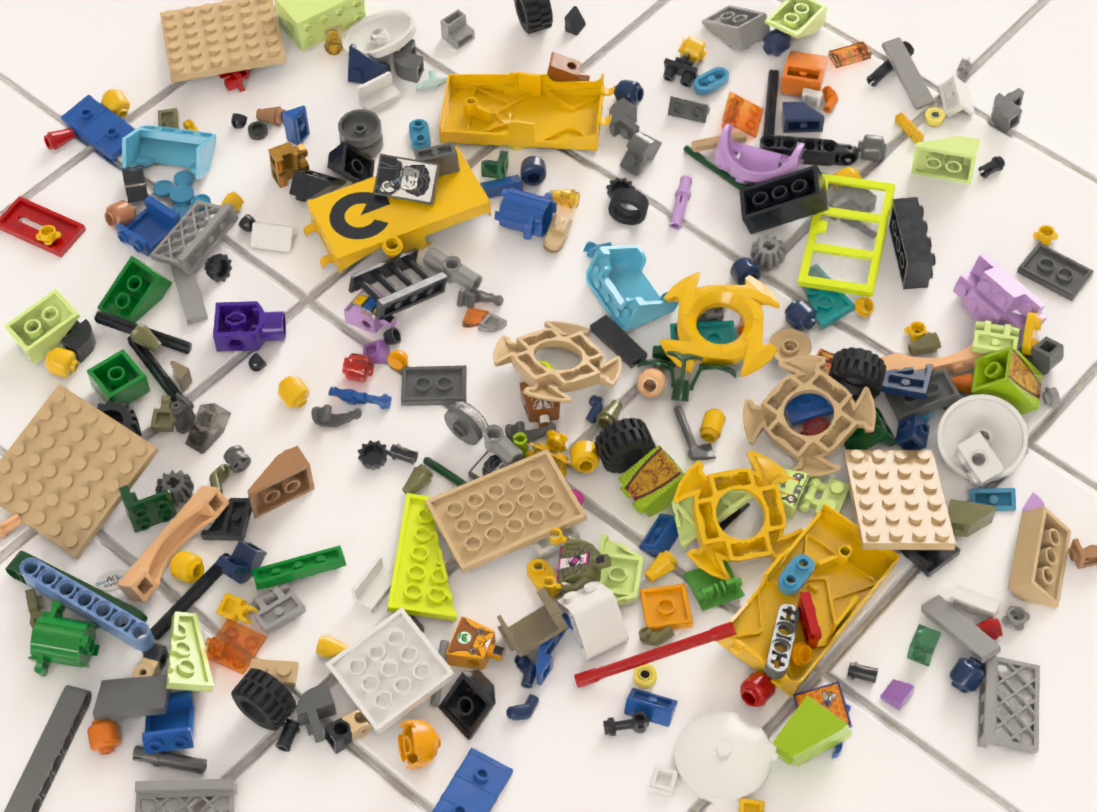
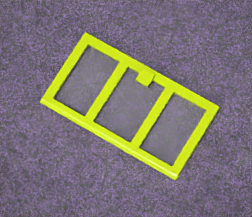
(849, 237)

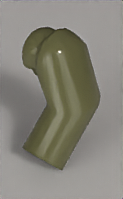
(218, 476)
(654, 638)

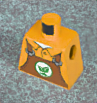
(473, 646)

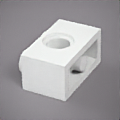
(978, 447)

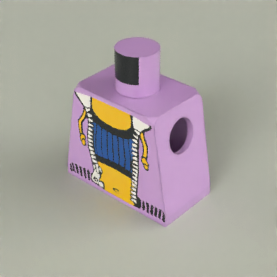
(361, 313)

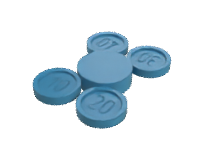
(182, 194)

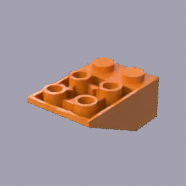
(803, 71)

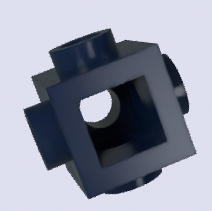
(912, 433)

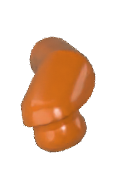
(830, 97)

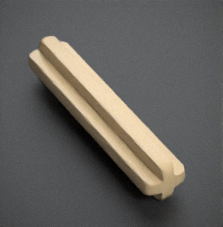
(712, 142)

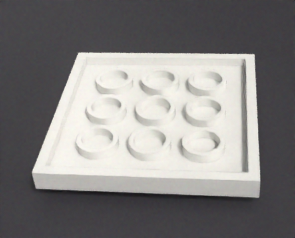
(390, 670)

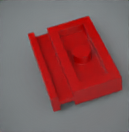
(808, 620)

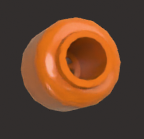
(104, 736)

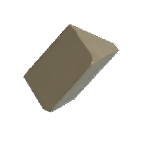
(181, 374)

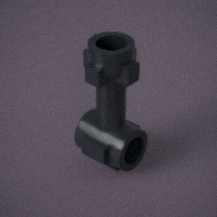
(638, 723)

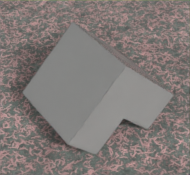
(456, 30)

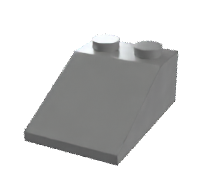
(738, 26)

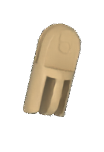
(555, 235)

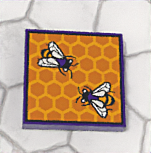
(828, 696)

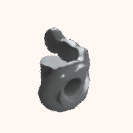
(468, 297)
(323, 417)
(532, 435)

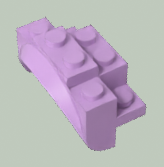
(754, 163)
(993, 294)

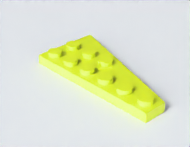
(419, 568)

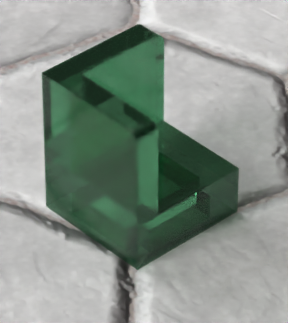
(496, 169)
(923, 645)

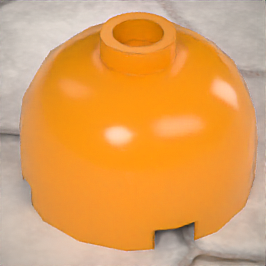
(418, 743)

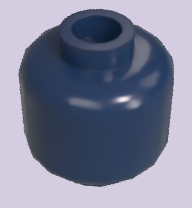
(776, 42)
(630, 90)
(533, 170)
(742, 268)
(800, 315)
(967, 674)

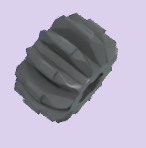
(178, 484)

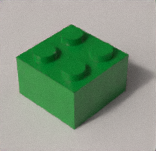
(118, 379)

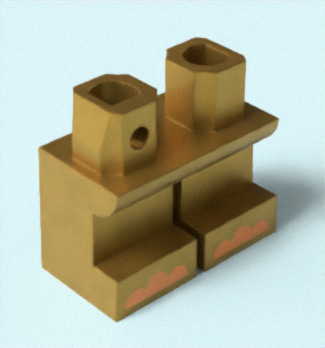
(285, 160)

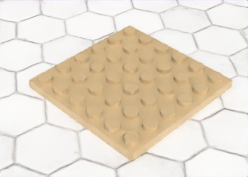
(221, 38)
(69, 470)

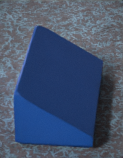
(296, 124)
(494, 187)
(660, 536)
(656, 707)

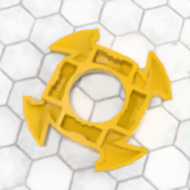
(742, 299)
(713, 542)

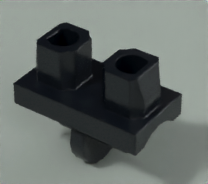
(681, 67)

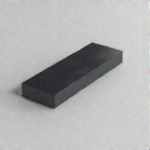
(618, 341)

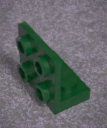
(864, 441)
(149, 510)

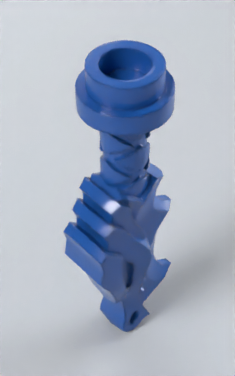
(353, 397)

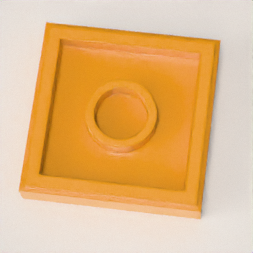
(666, 607)

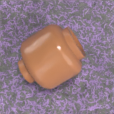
(119, 212)

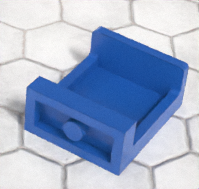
(148, 227)
(173, 729)

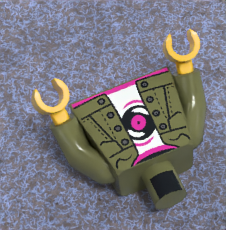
(577, 564)

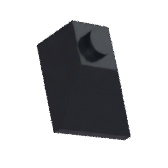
(350, 163)
(312, 184)
(469, 702)

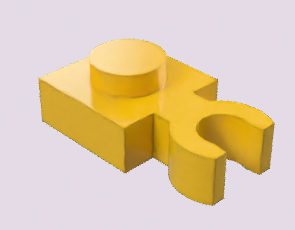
(235, 608)

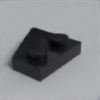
(231, 523)

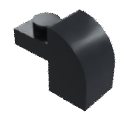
(135, 183)
(80, 340)

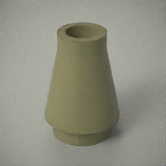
(143, 336)
(926, 344)
(609, 414)
(417, 480)

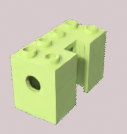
(309, 19)

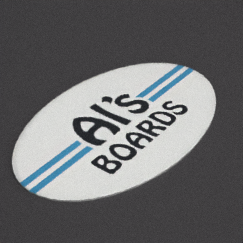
(109, 580)

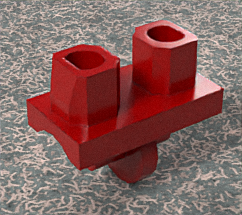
(235, 79)

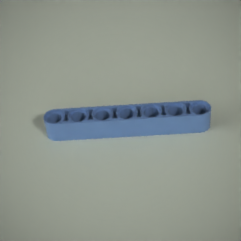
(91, 612)

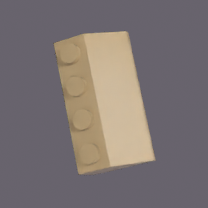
(1040, 558)

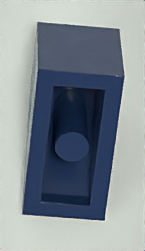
(800, 118)

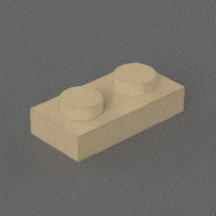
(282, 670)

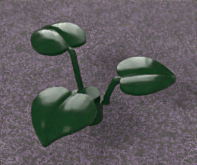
(681, 387)

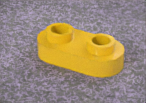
(1032, 325)
(537, 576)

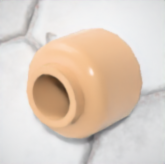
(651, 382)

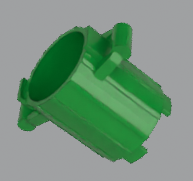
(61, 640)

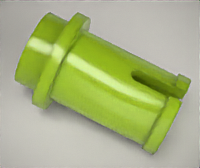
(520, 441)

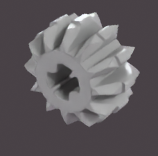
(768, 252)

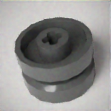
(362, 131)

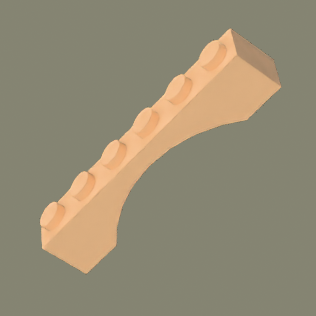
(954, 363)
(147, 571)

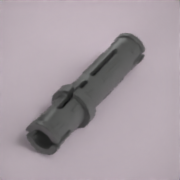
(171, 760)

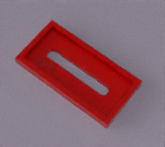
(23, 208)

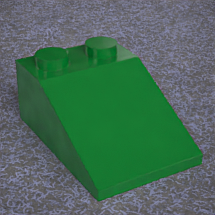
(134, 291)

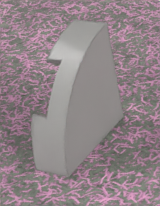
(492, 323)

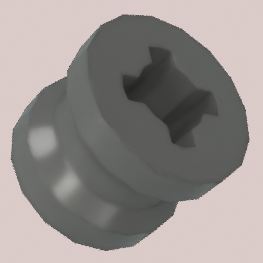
(237, 459)

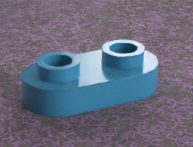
(711, 80)
(419, 134)
(797, 573)

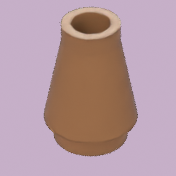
(271, 115)

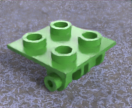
(713, 591)

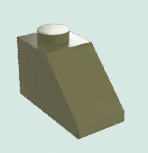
(969, 517)

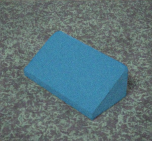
(1002, 498)

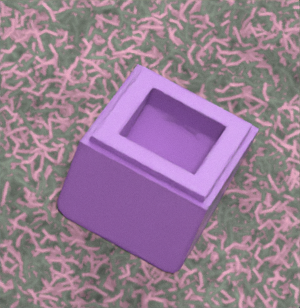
(377, 351)
(897, 693)

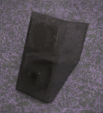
(207, 426)

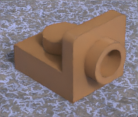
(1081, 556)

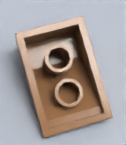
(281, 482)

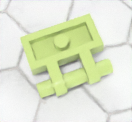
(987, 342)
(833, 493)

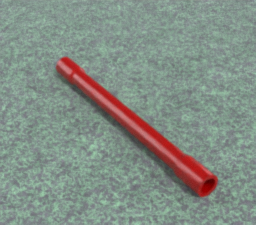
(595, 674)

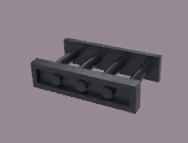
(403, 298)

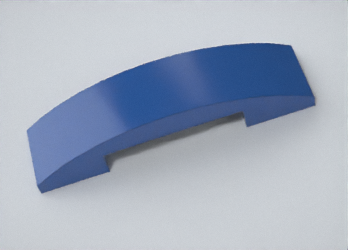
(544, 659)

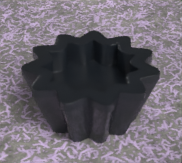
(618, 184)
(218, 267)
(373, 455)

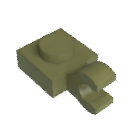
(162, 418)
(35, 605)

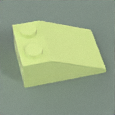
(798, 17)
(946, 158)
(42, 325)

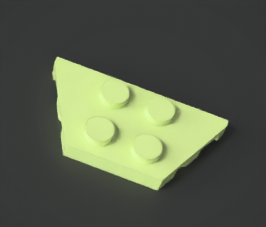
(683, 516)
(624, 573)

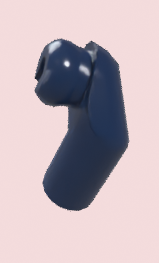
(597, 406)
(528, 670)
(523, 711)

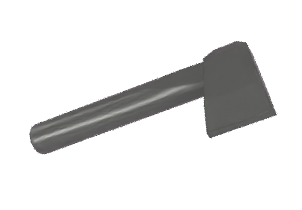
(695, 452)

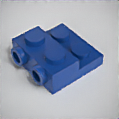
(806, 407)

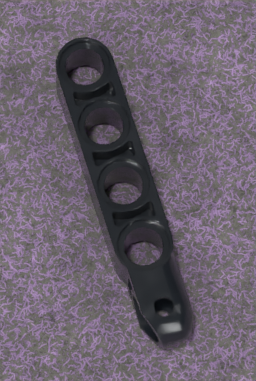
(816, 150)

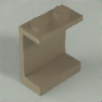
(533, 628)

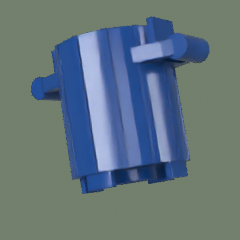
(526, 212)

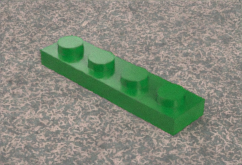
(298, 567)

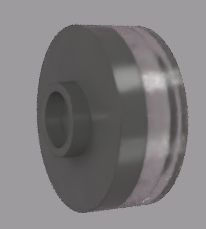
(466, 422)

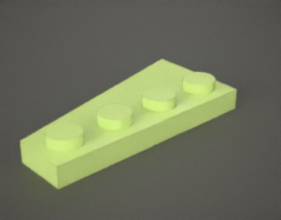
(187, 655)

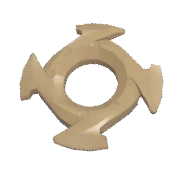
(551, 383)
(809, 450)

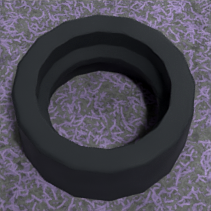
(630, 197)

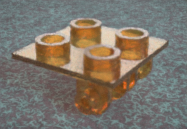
(742, 114)
(234, 646)

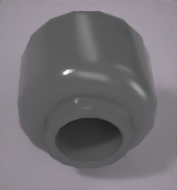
(872, 147)

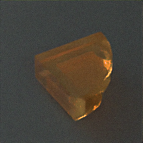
(473, 317)

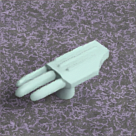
(433, 82)

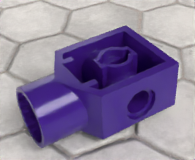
(246, 326)

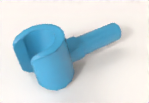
(592, 247)

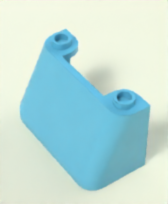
(623, 288)

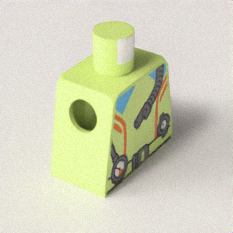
(792, 491)

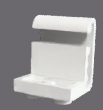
(594, 618)

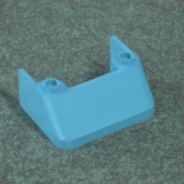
(169, 147)

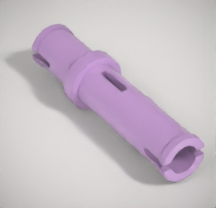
(682, 195)

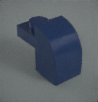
(243, 559)

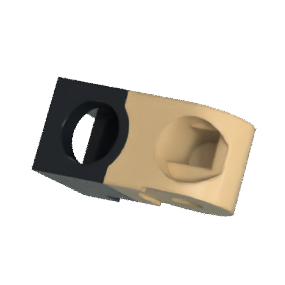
(152, 661)
(346, 730)

